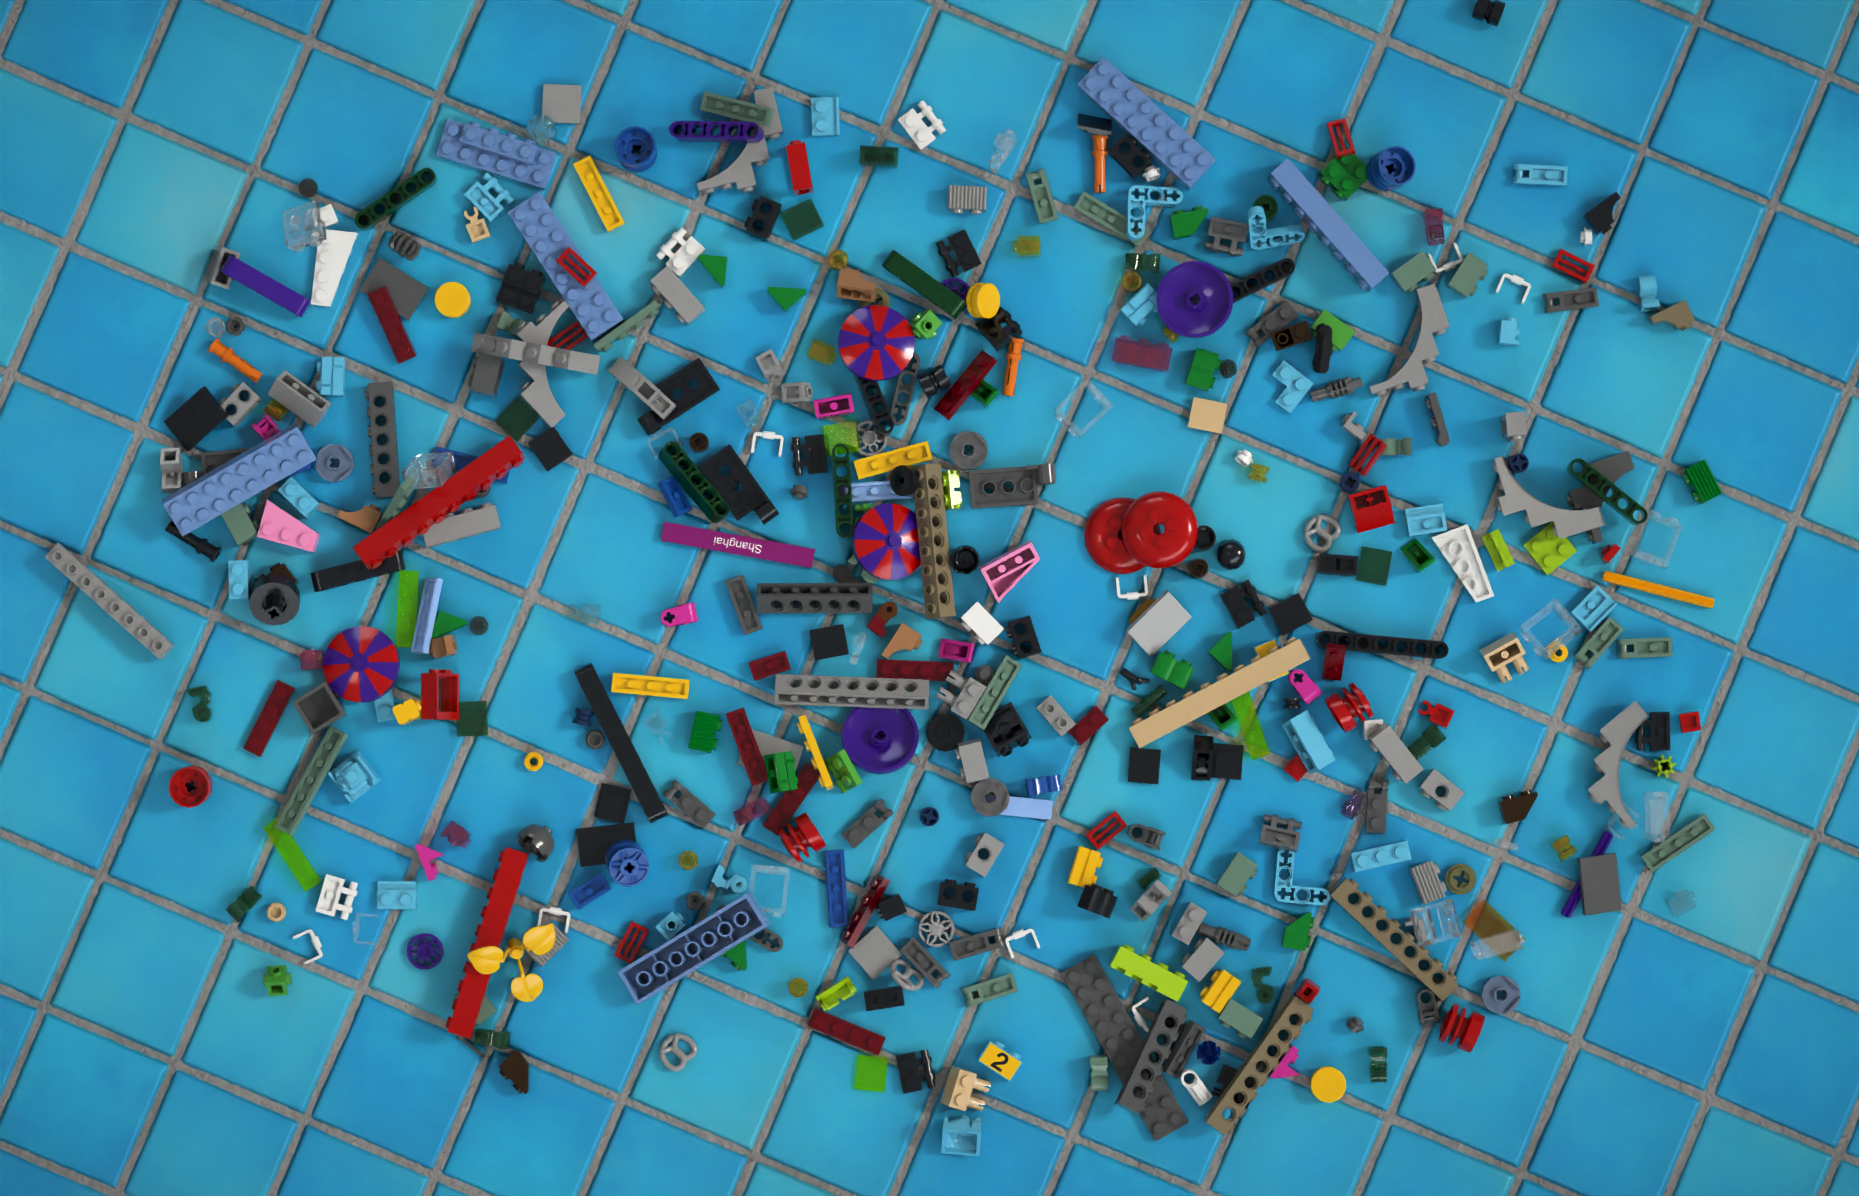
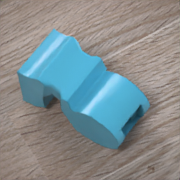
(1647, 291)
(737, 882)

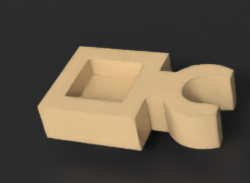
(477, 228)

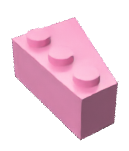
(285, 529)
(1007, 569)

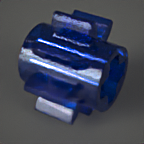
(1208, 1052)

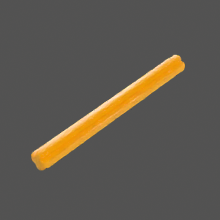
(1658, 589)

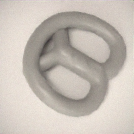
(1321, 532)
(903, 979)
(677, 1051)

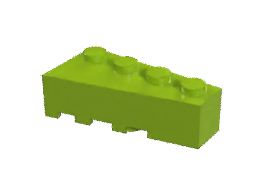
(1149, 973)

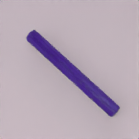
(1575, 895)

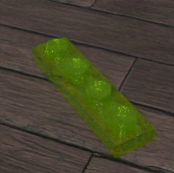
(407, 608)
(1250, 726)
(293, 856)

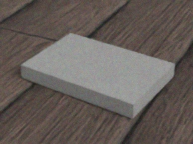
(1158, 623)
(770, 745)

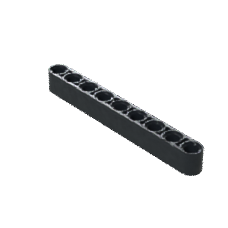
(621, 743)

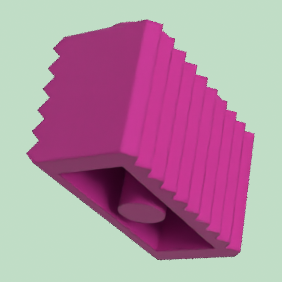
(833, 406)

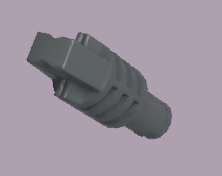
(1336, 389)
(1226, 937)

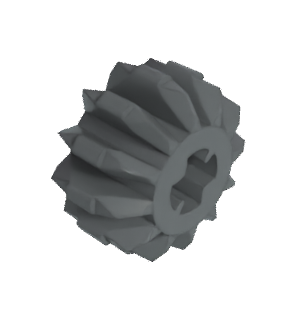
(404, 245)

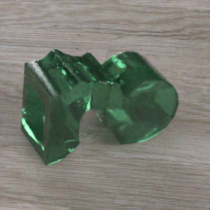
(1142, 262)
(201, 711)
(244, 903)
(1264, 992)
(492, 1038)
(1378, 1063)

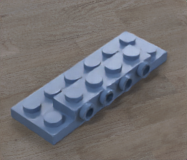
(496, 153)

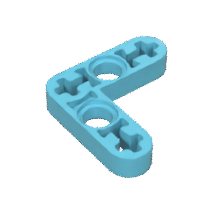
(1140, 203)
(1294, 232)
(1287, 884)

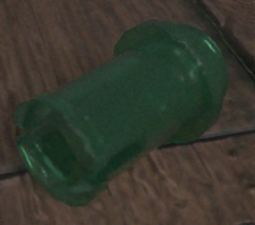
(1149, 877)

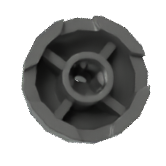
(537, 840)

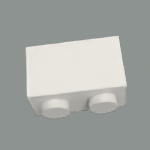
(982, 624)

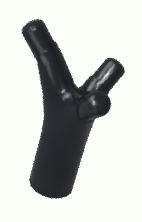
(1133, 678)

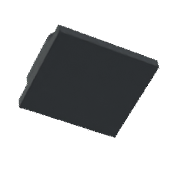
(1094, 125)
(550, 449)
(1290, 614)
(829, 642)
(1227, 761)
(1144, 765)
(612, 803)

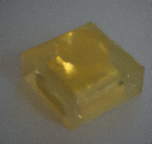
(275, 410)

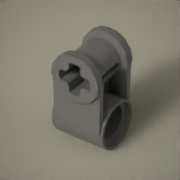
(1147, 836)
(1427, 1008)

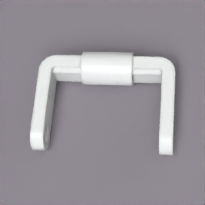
(1448, 266)
(1517, 280)
(768, 435)
(1132, 595)
(555, 911)
(1018, 934)
(316, 943)
(1138, 1018)

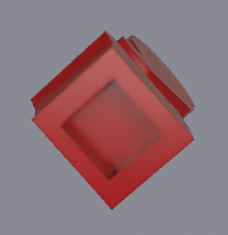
(1307, 991)

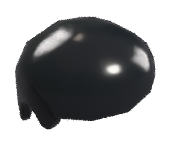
(1230, 554)
(964, 559)

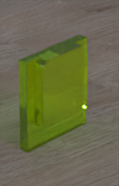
(841, 433)
(871, 1073)

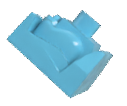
(354, 776)
(961, 1136)

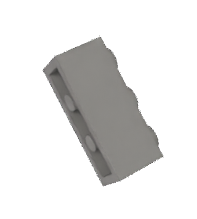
(677, 296)
(299, 399)
(1394, 754)

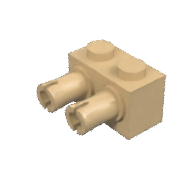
(1503, 652)
(959, 1088)

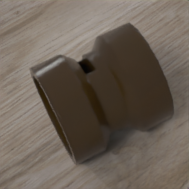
(699, 445)
(1198, 568)

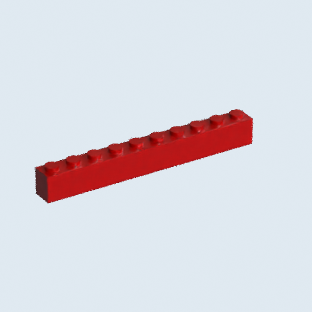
(438, 503)
(489, 933)

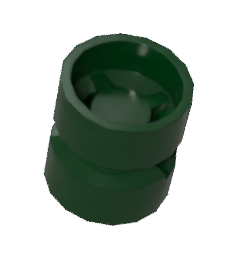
(1269, 205)

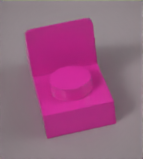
(956, 650)
(426, 855)
(1282, 1069)

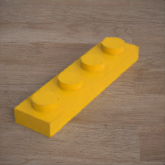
(599, 193)
(889, 460)
(650, 685)
(811, 745)

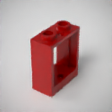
(799, 168)
(448, 695)

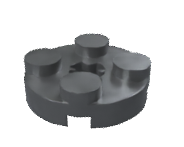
(957, 448)
(985, 787)

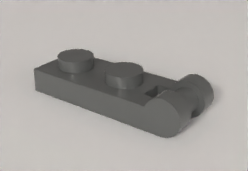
(1571, 300)
(1273, 322)
(1437, 421)
(689, 804)
(1376, 806)
(866, 824)
(976, 944)
(924, 961)

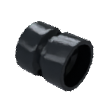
(1489, 10)
(935, 380)
(1205, 539)

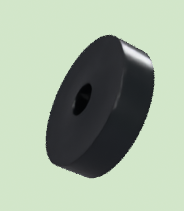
(897, 480)

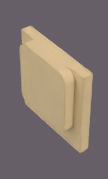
(1207, 415)

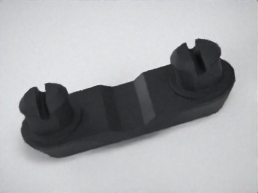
(1323, 348)

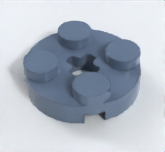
(335, 452)
(1511, 994)

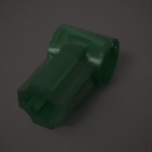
(1429, 739)

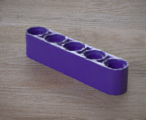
(708, 128)
(265, 286)

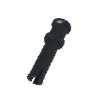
(200, 545)

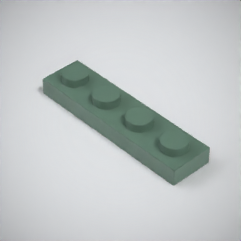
(736, 109)
(1106, 217)
(621, 331)
(397, 502)
(994, 692)
(1677, 843)

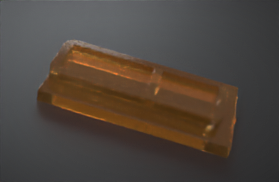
(1487, 921)

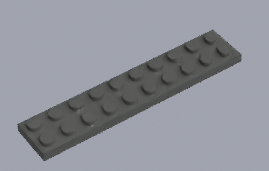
(1121, 1041)

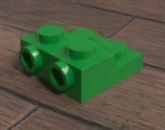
(1344, 175)

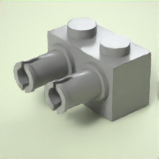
(966, 700)

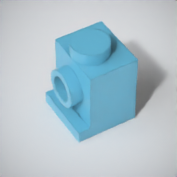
(1508, 332)
(663, 926)

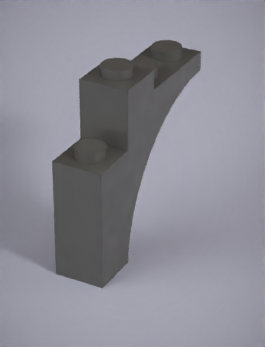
(1583, 498)

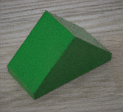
(715, 266)
(786, 296)
(984, 393)
(1417, 555)
(446, 623)
(1223, 651)
(1222, 717)

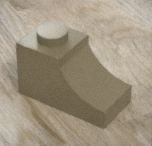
(1677, 316)

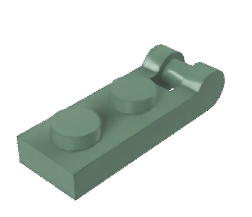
(1042, 197)
(1599, 642)
(1645, 647)
(990, 989)

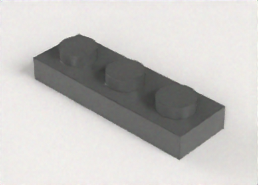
(743, 605)
(1183, 1049)

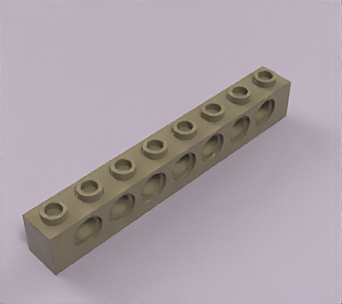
(933, 542)
(1442, 989)
(1248, 1069)

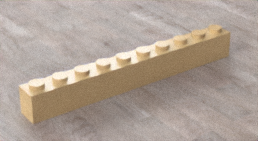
(1220, 692)

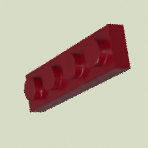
(392, 324)
(965, 385)
(914, 669)
(269, 718)
(747, 746)
(792, 800)
(866, 909)
(846, 1031)

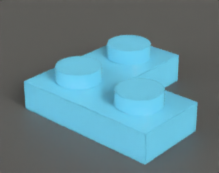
(1295, 383)

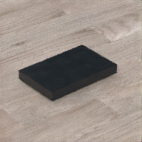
(196, 418)
(595, 841)

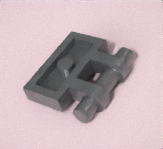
(1226, 230)
(1278, 837)

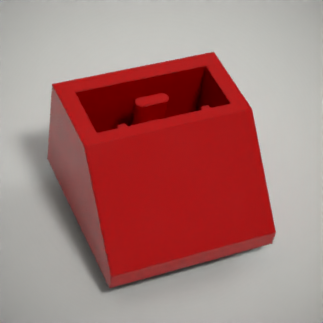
(1371, 509)

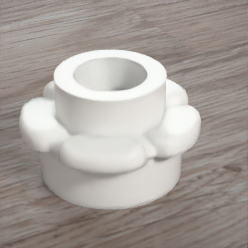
(1151, 173)
(1586, 236)
(1244, 458)

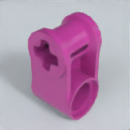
(266, 427)
(683, 615)
(1306, 688)

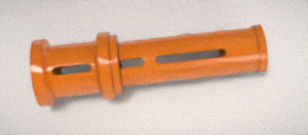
(1099, 153)
(228, 355)
(1013, 357)

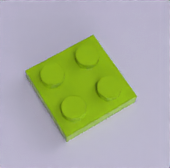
(1548, 549)

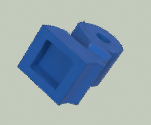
(1043, 785)

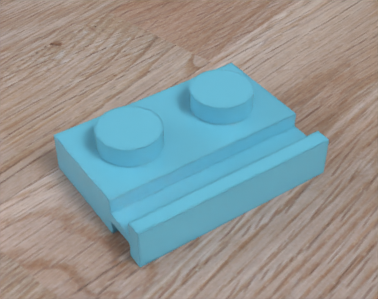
(825, 116)
(1425, 520)
(1593, 608)
(397, 895)

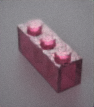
(1142, 353)

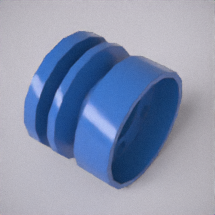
(640, 139)
(1399, 165)
(619, 855)

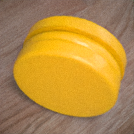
(452, 300)
(983, 300)
(1327, 1084)

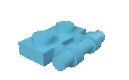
(484, 201)

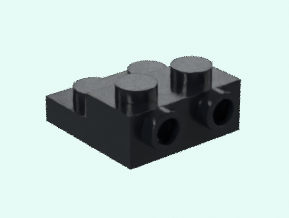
(521, 288)
(1006, 731)

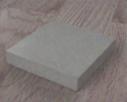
(562, 103)
(875, 952)

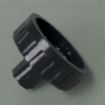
(274, 609)

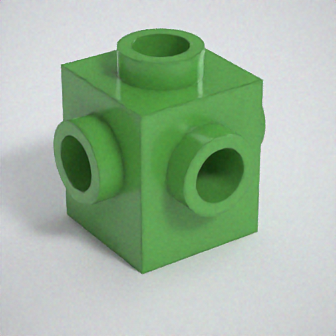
(925, 324)
(277, 980)

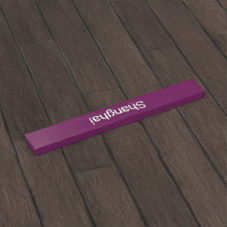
(738, 544)

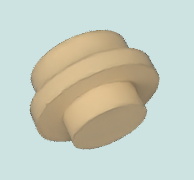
(276, 912)

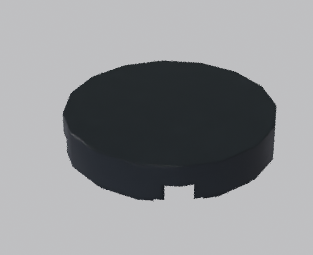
(945, 732)

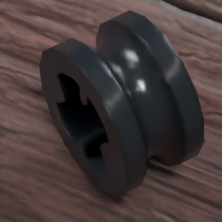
(1292, 703)

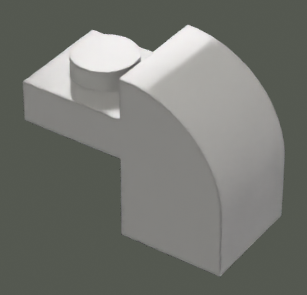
(172, 469)
(1150, 900)

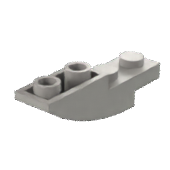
(642, 388)

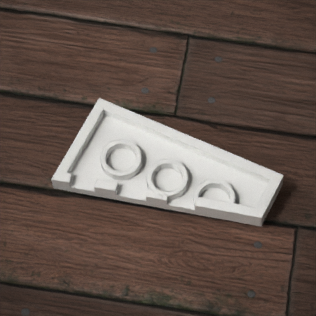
(330, 265)
(1464, 558)

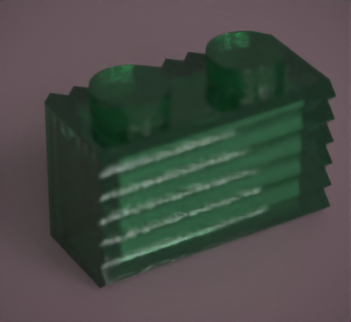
(879, 157)

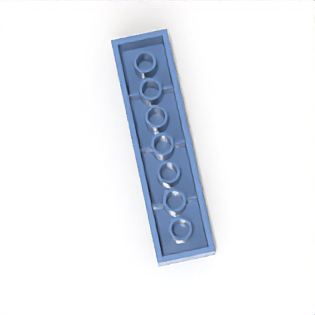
(1146, 123)
(1328, 225)
(548, 242)
(239, 479)
(694, 948)

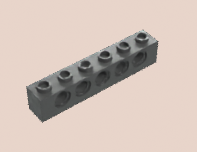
(384, 390)
(814, 598)
(1126, 1098)

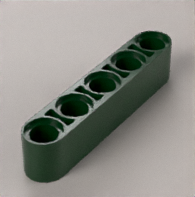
(401, 190)
(924, 284)
(693, 473)
(1616, 494)
(846, 499)

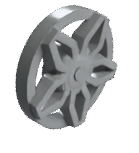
(870, 438)
(936, 929)

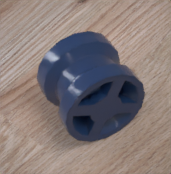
(1521, 463)
(1346, 483)
(583, 717)
(929, 816)

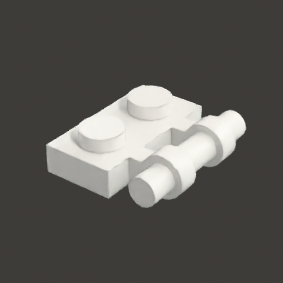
(917, 128)
(684, 256)
(331, 894)

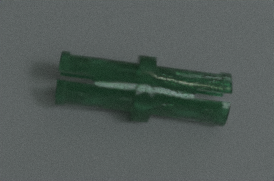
(1149, 700)

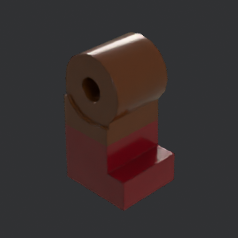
(886, 612)

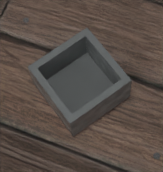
(486, 375)
(320, 708)

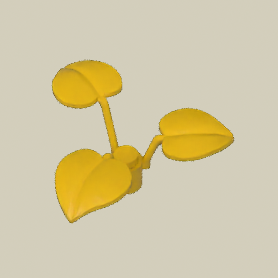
(538, 939)

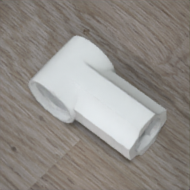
(1196, 1087)

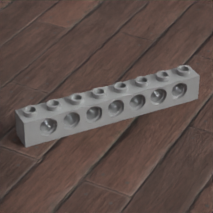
(110, 601)
(852, 691)

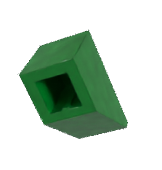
(1186, 223)
(1296, 933)
(738, 956)

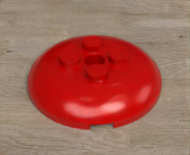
(1178, 535)
(1102, 537)

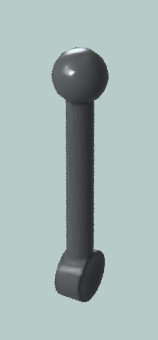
(484, 1057)

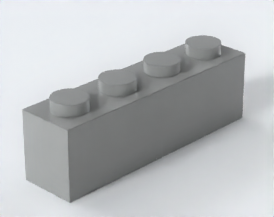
(463, 525)

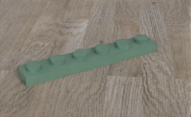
(311, 781)

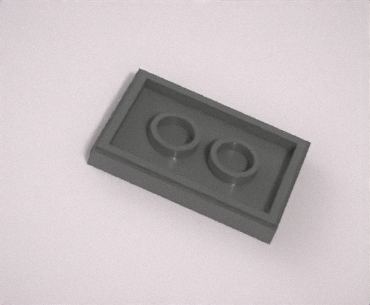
(403, 289)
(1599, 884)

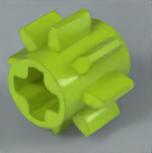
(1669, 765)

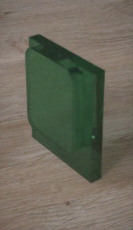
(802, 219)
(517, 419)
(1373, 566)
(472, 719)

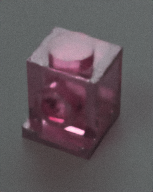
(311, 660)
(457, 835)

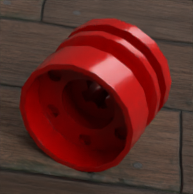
(1349, 707)
(180, 790)
(801, 837)
(1462, 1028)

